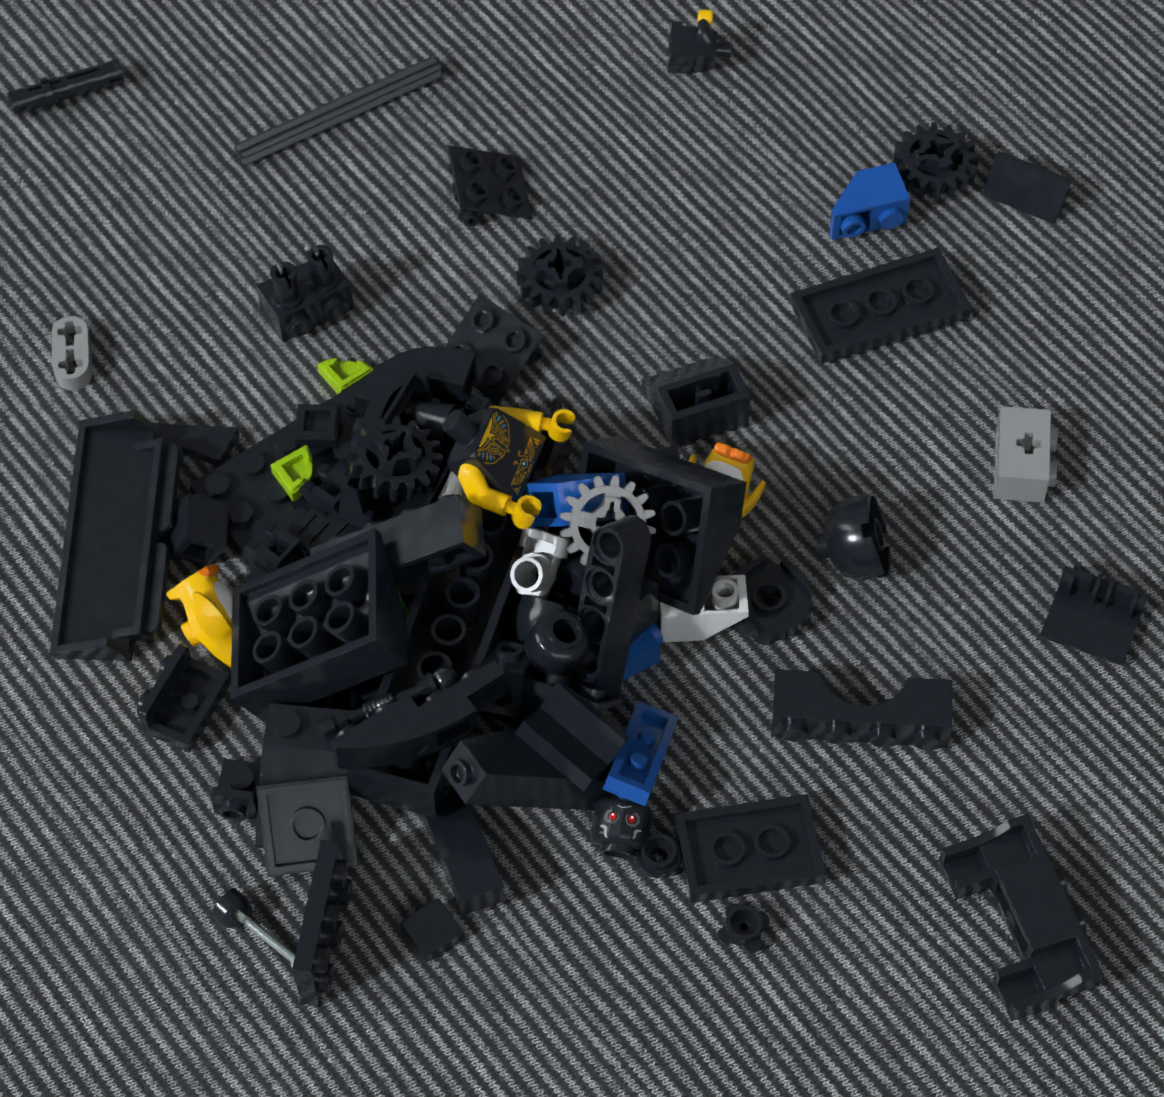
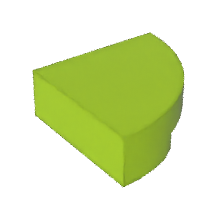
(343, 374)
(294, 471)

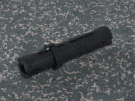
(59, 89)

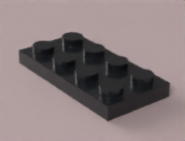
(880, 305)

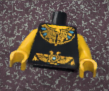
(497, 456)

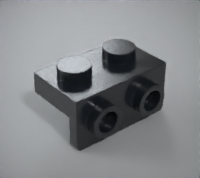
(182, 699)

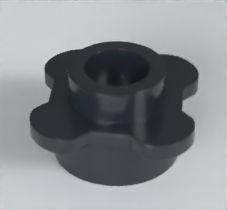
(743, 915)

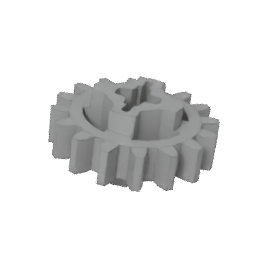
(612, 495)

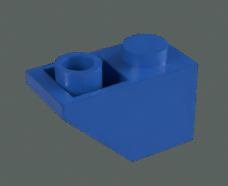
(870, 203)
(554, 490)

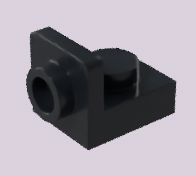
(237, 790)

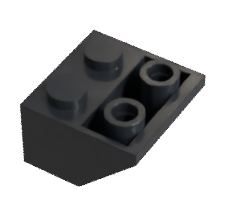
(698, 399)

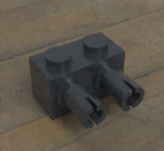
(305, 294)

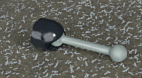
(235, 911)

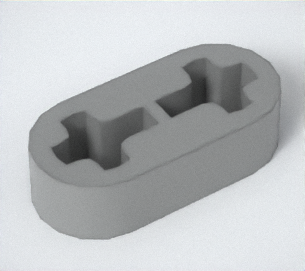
(78, 352)

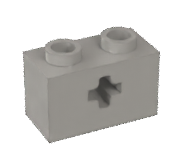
(1023, 454)

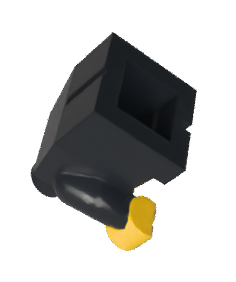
(695, 47)

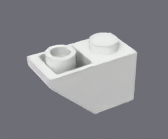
(723, 607)

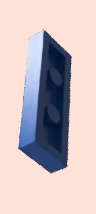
(642, 755)

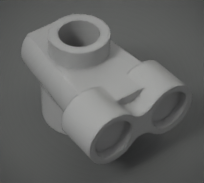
(540, 553)

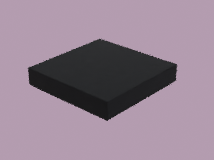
(299, 816)

